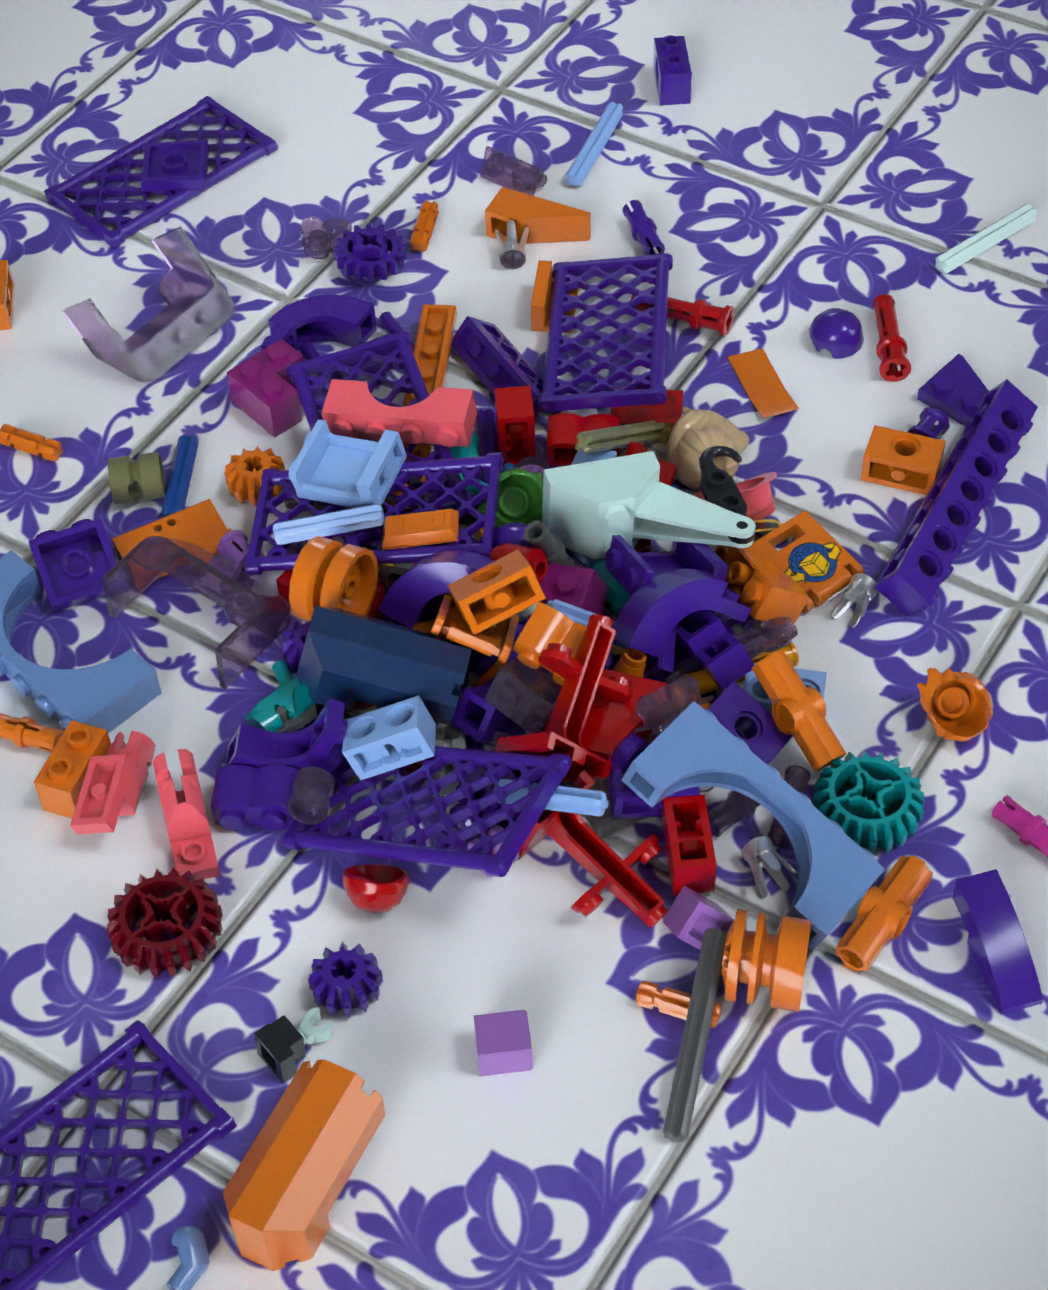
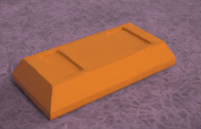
(420, 529)

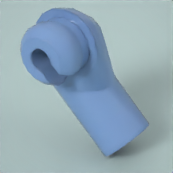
(193, 1257)

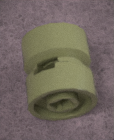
(136, 477)

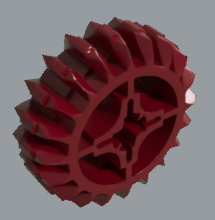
(162, 936)

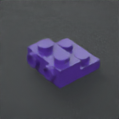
(73, 562)

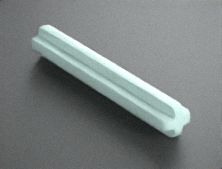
(985, 238)

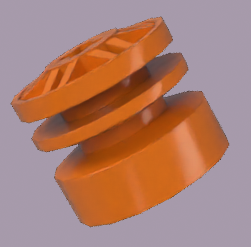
(766, 960)

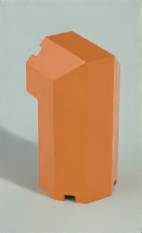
(301, 1164)

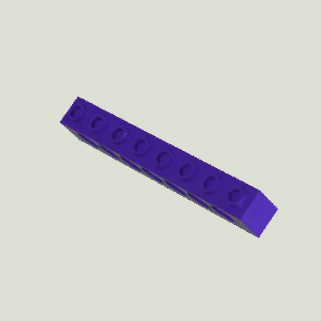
(956, 499)

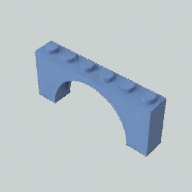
(90, 695)
(704, 753)

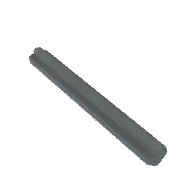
(695, 1036)

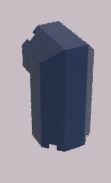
(380, 663)

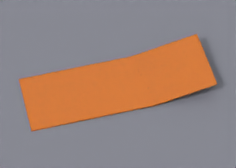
(762, 383)

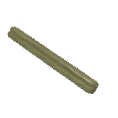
(618, 436)

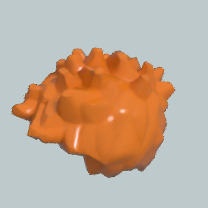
(956, 704)

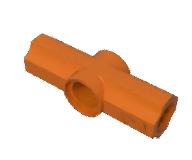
(798, 710)
(884, 913)

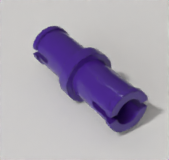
(643, 228)

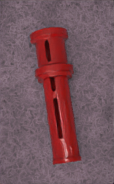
(698, 314)
(891, 345)

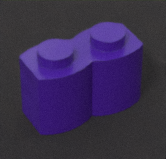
(252, 796)

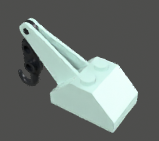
(624, 498)

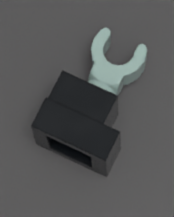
(283, 1045)

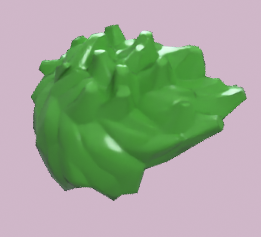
(518, 497)

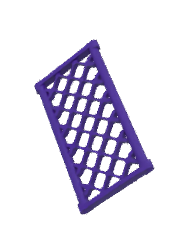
(123, 158)
(573, 275)
(411, 382)
(435, 472)
(446, 852)
(56, 1254)

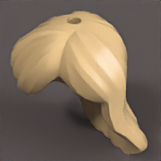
(696, 433)

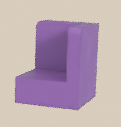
(693, 915)
(503, 1042)

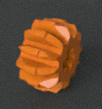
(245, 474)

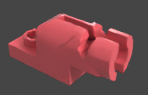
(113, 784)
(186, 818)

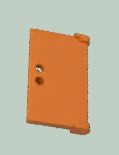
(193, 524)

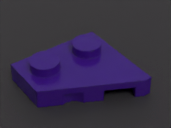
(954, 390)

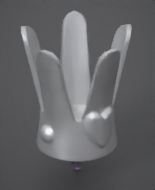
(512, 253)
(859, 591)
(762, 854)

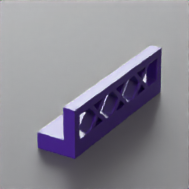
(495, 358)

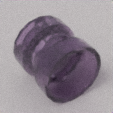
(313, 789)

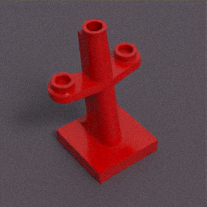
(575, 699)
(601, 861)

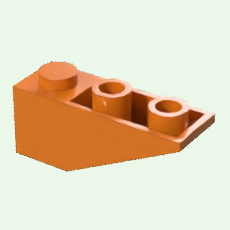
(545, 219)
(761, 584)

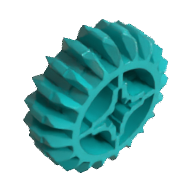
(875, 790)

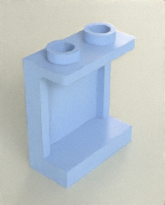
(346, 468)

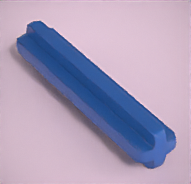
(180, 475)

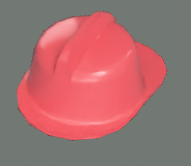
(756, 494)

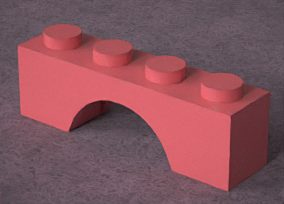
(440, 419)

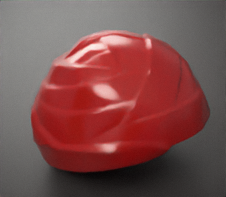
(375, 886)

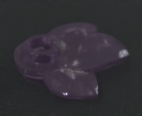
(321, 236)
(769, 638)

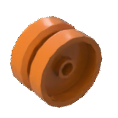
(333, 578)

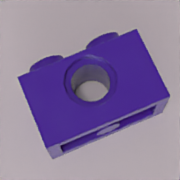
(672, 70)
(740, 711)

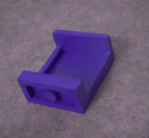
(636, 569)

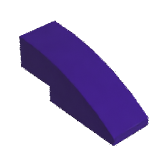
(713, 647)
(997, 941)

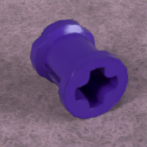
(926, 424)

